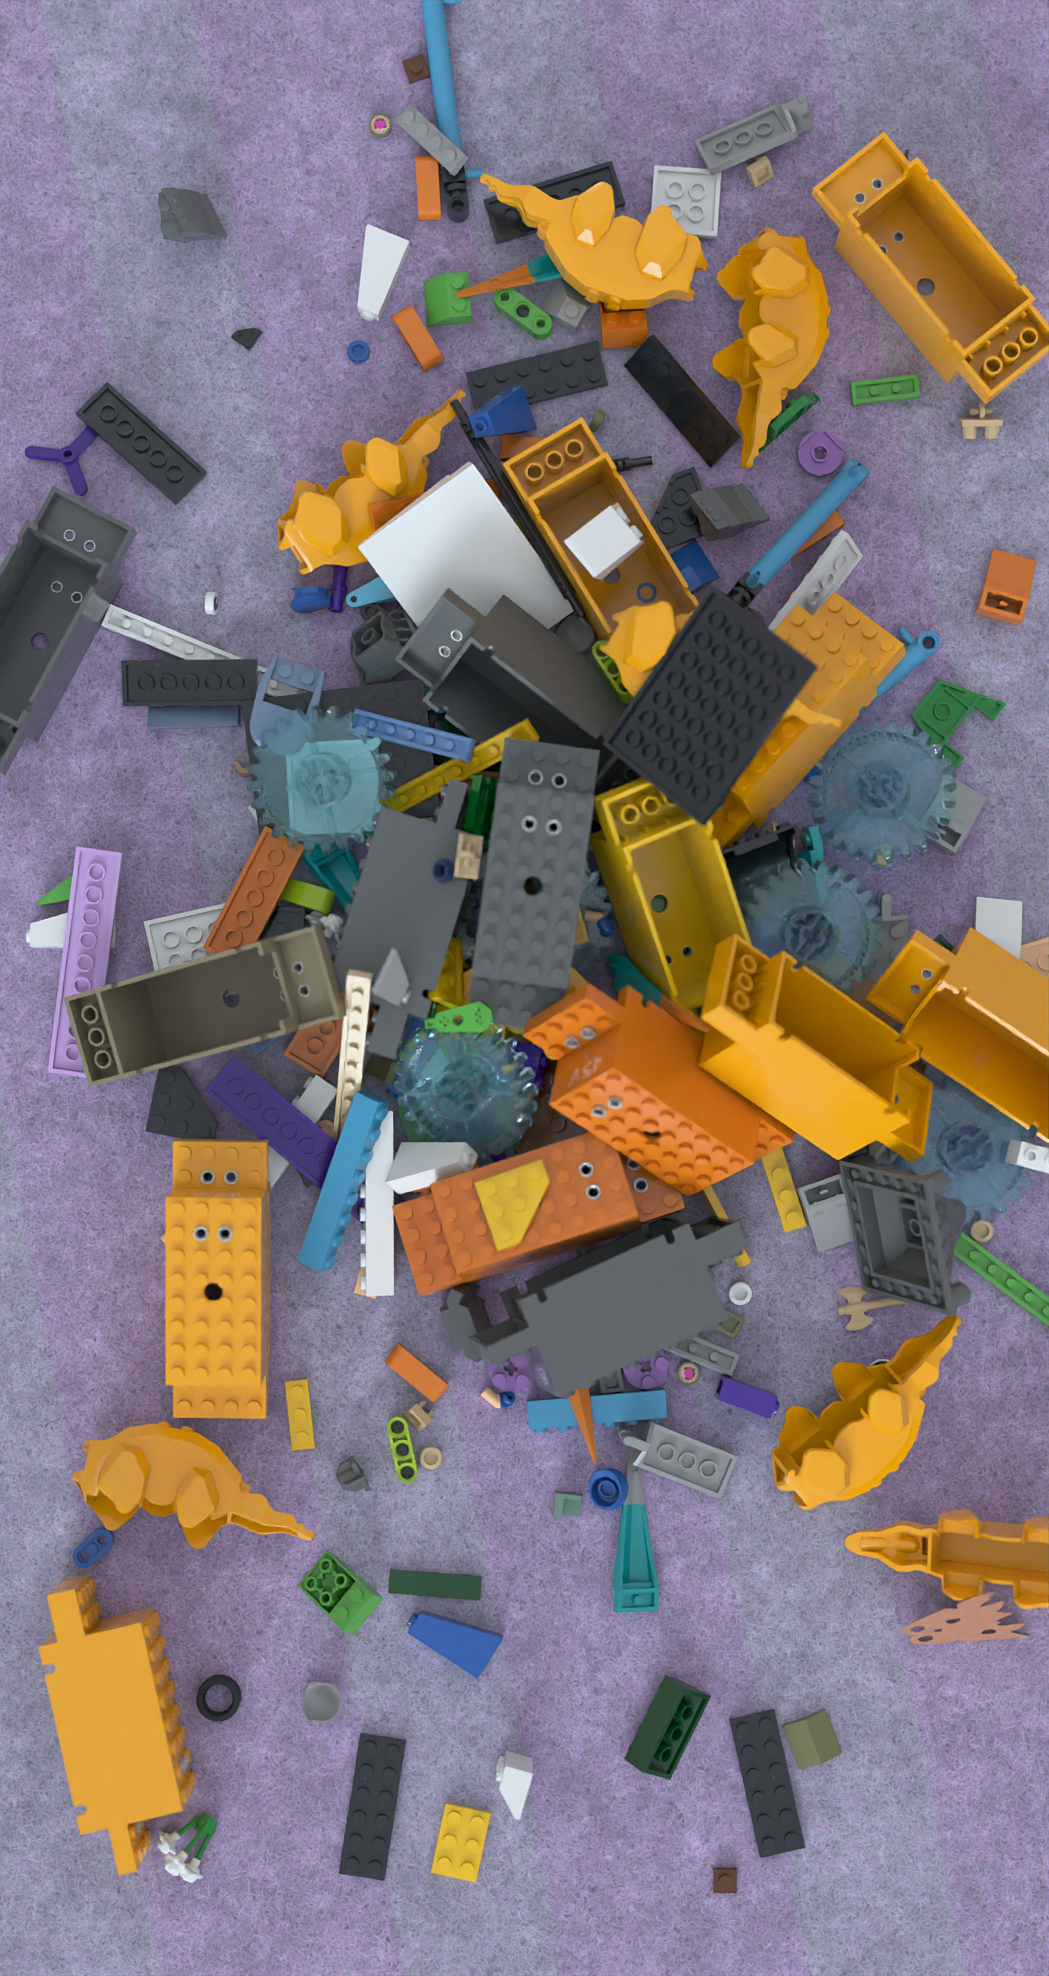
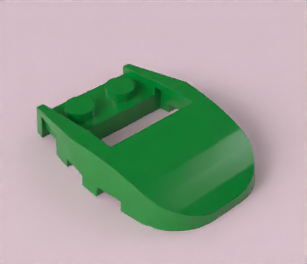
(481, 807)

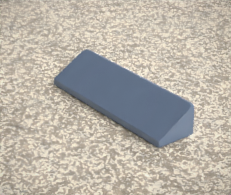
(193, 717)

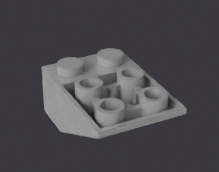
(962, 818)
(826, 1212)

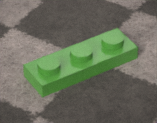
(884, 390)

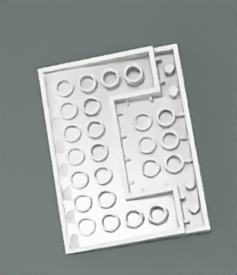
(461, 542)

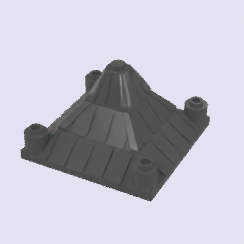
(905, 1233)

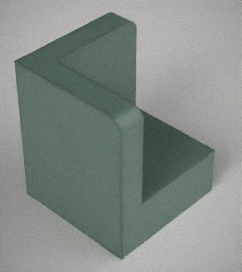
(567, 1503)

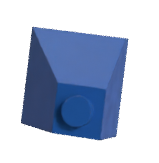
(694, 566)

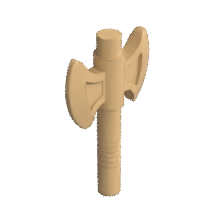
(857, 1307)

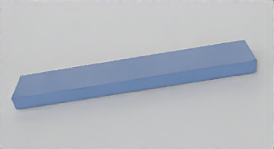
(417, 736)

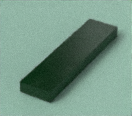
(435, 1584)

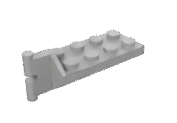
(754, 134)
(892, 937)
(680, 1457)

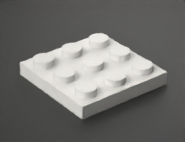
(691, 196)

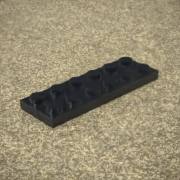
(507, 221)
(542, 375)
(682, 401)
(141, 443)
(189, 682)
(767, 1783)
(372, 1806)

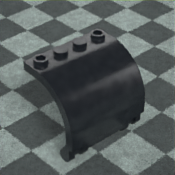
(752, 858)

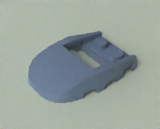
(291, 674)

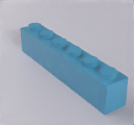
(605, 1408)

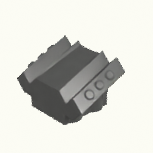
(188, 216)
(727, 511)
(378, 644)
(464, 1317)

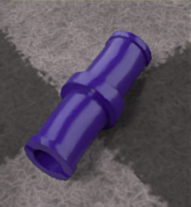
(338, 589)

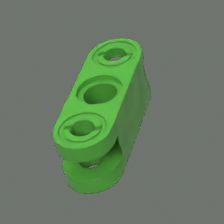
(531, 321)

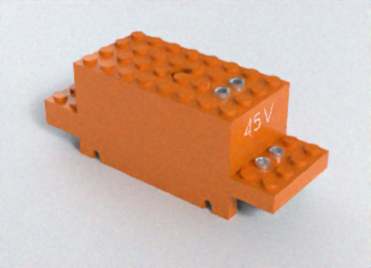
(640, 1088)
(451, 1238)

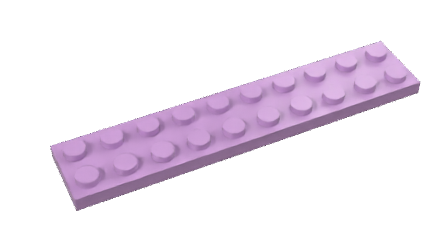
(85, 945)

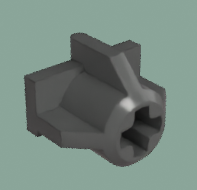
(351, 1476)

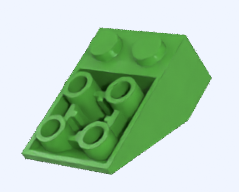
(340, 1593)

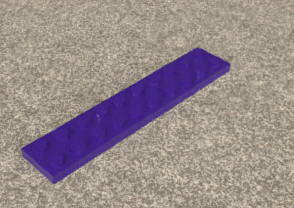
(278, 1121)

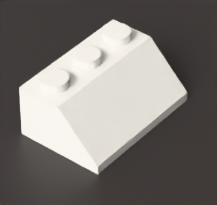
(514, 1779)

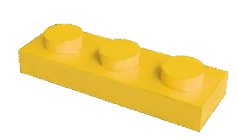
(299, 1414)

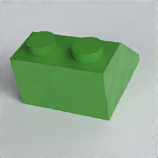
(441, 300)

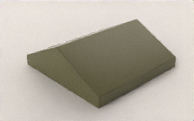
(812, 1739)

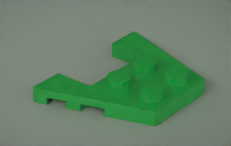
(945, 710)

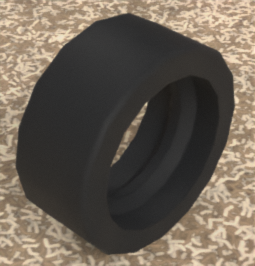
(212, 1715)

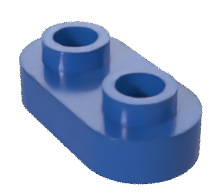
(93, 1547)

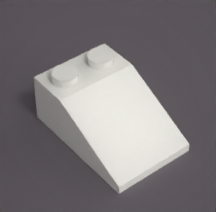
(1000, 922)

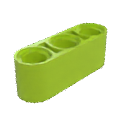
(607, 666)
(309, 896)
(402, 1460)

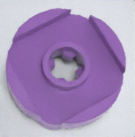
(819, 441)
(650, 1378)
(514, 1382)

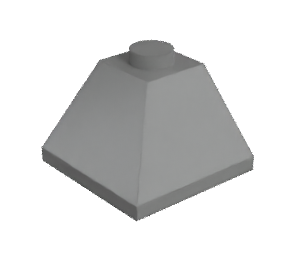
(566, 305)
(393, 982)

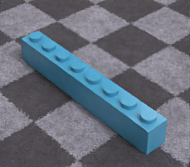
(343, 1180)

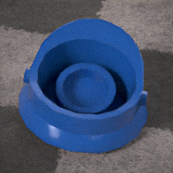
(310, 599)
(608, 1488)

